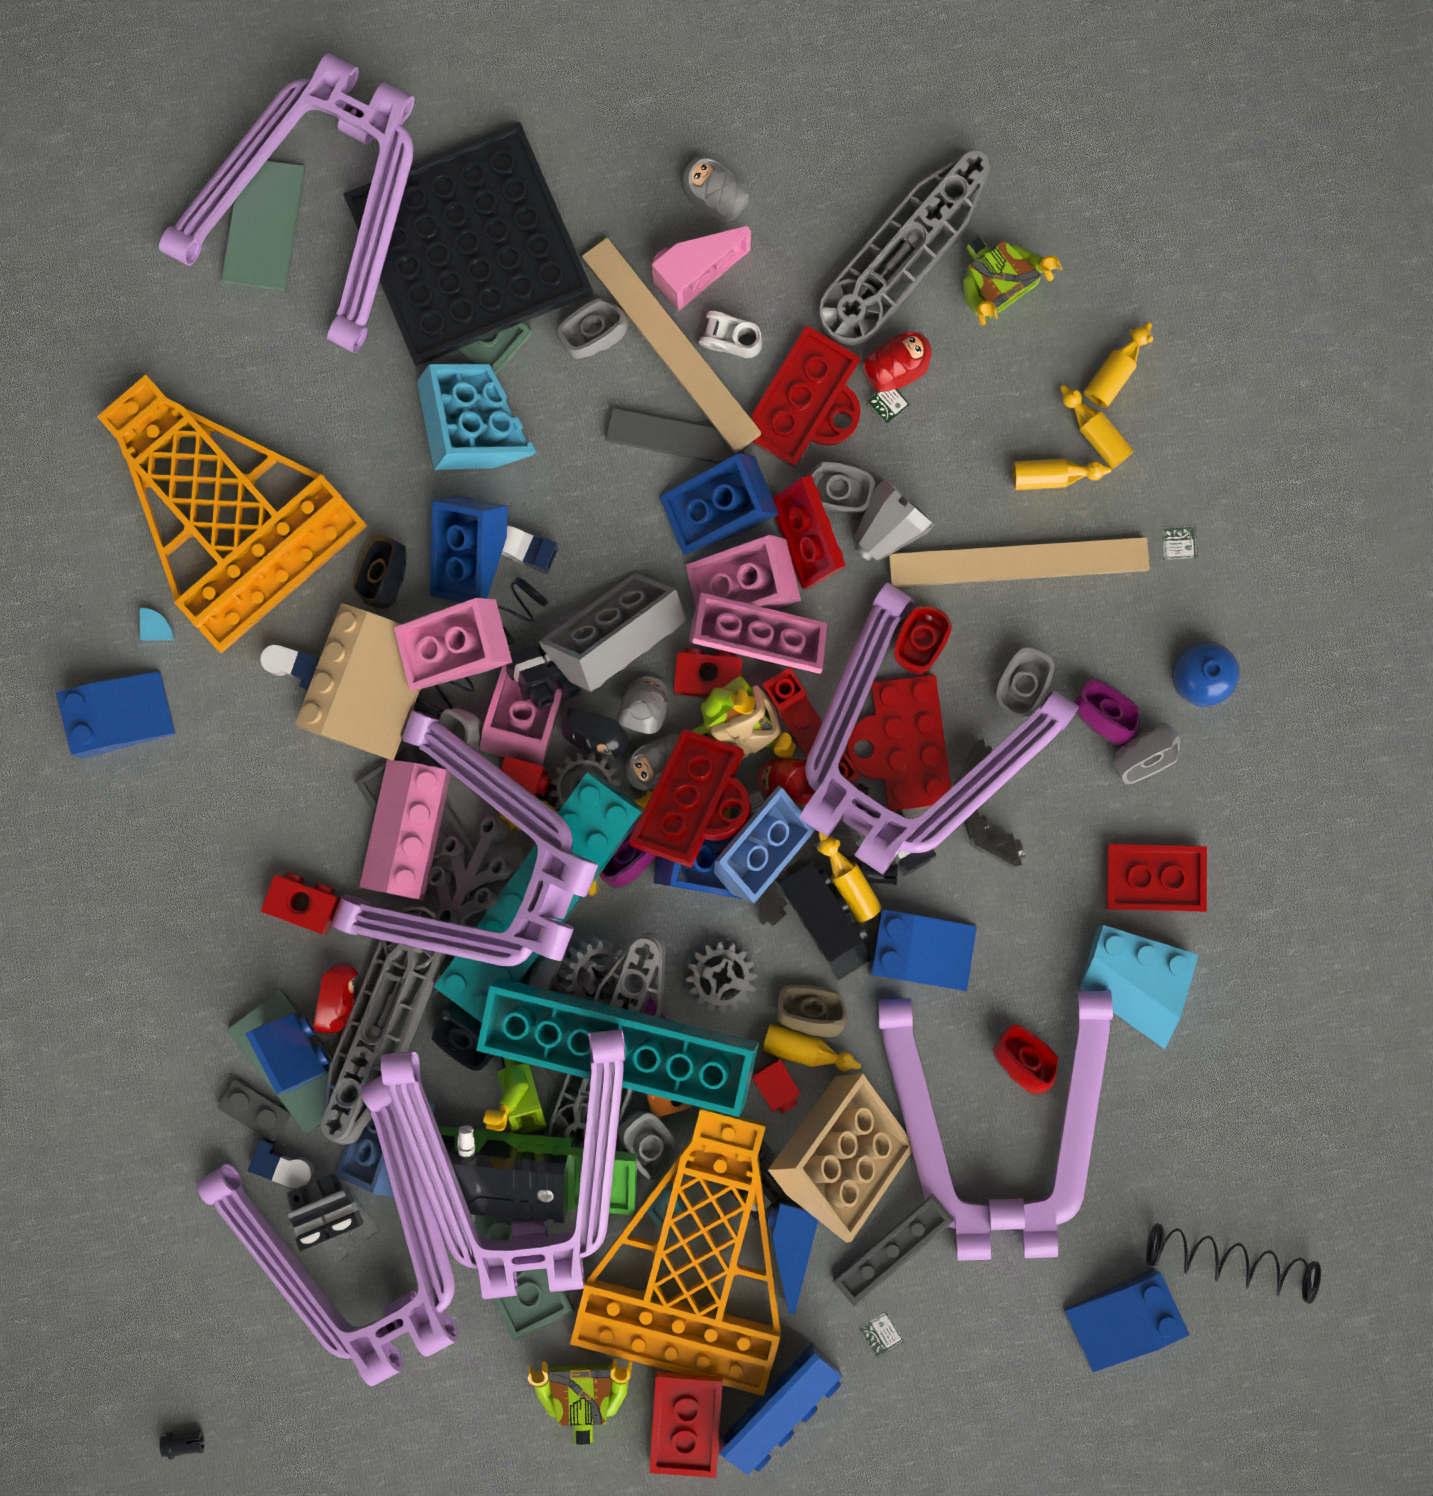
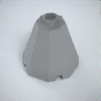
(889, 523)

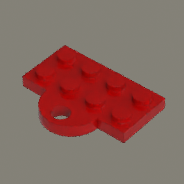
(806, 399)
(905, 743)
(692, 800)

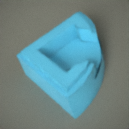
(154, 626)

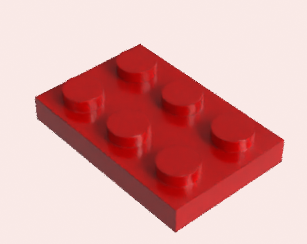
(808, 533)
(1156, 878)
(686, 1424)

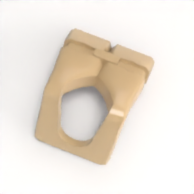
(740, 729)

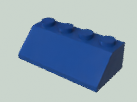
(777, 1412)

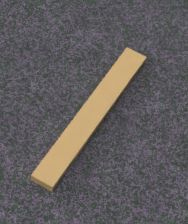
(671, 345)
(1019, 562)

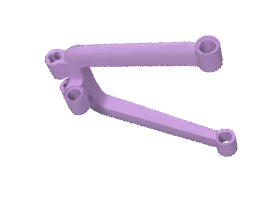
(379, 120)
(885, 830)
(554, 881)
(1035, 1217)
(530, 1242)
(415, 1312)

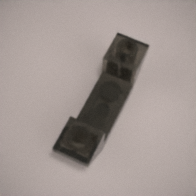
(1002, 848)
(772, 902)

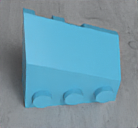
(469, 418)
(1144, 978)

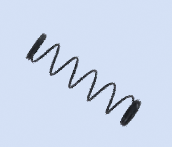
(534, 594)
(1308, 1292)

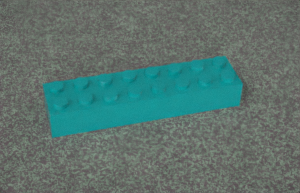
(599, 824)
(660, 1053)

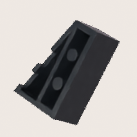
(826, 919)

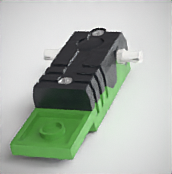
(529, 1174)

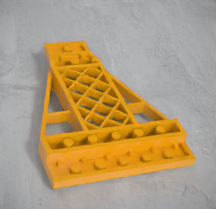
(264, 565)
(681, 1334)

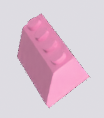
(759, 632)
(405, 829)

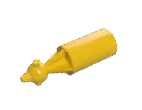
(1117, 368)
(1097, 429)
(1053, 473)
(850, 881)
(805, 1049)

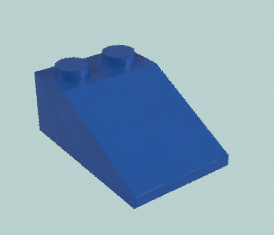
(719, 503)
(465, 547)
(115, 714)
(699, 876)
(923, 950)
(288, 1052)
(793, 1238)
(1127, 1321)

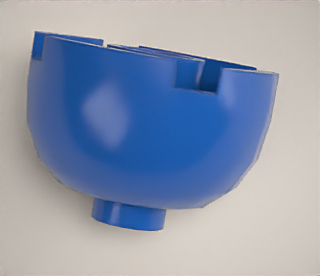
(1205, 674)

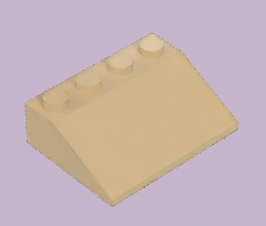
(360, 686)
(843, 1156)

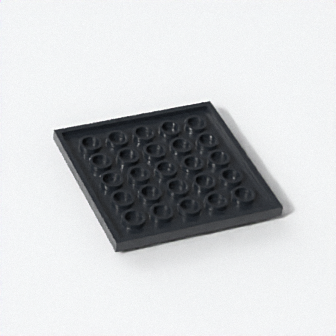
(475, 246)

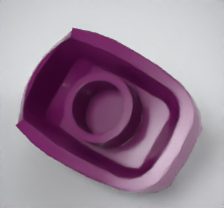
(1108, 712)
(626, 864)

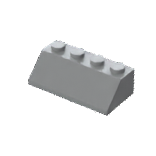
(614, 630)

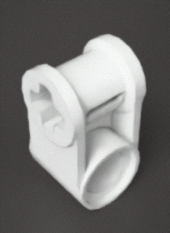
(729, 334)

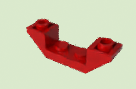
(800, 716)

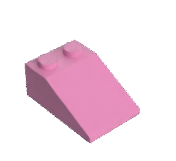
(697, 263)
(749, 573)
(453, 643)
(516, 725)

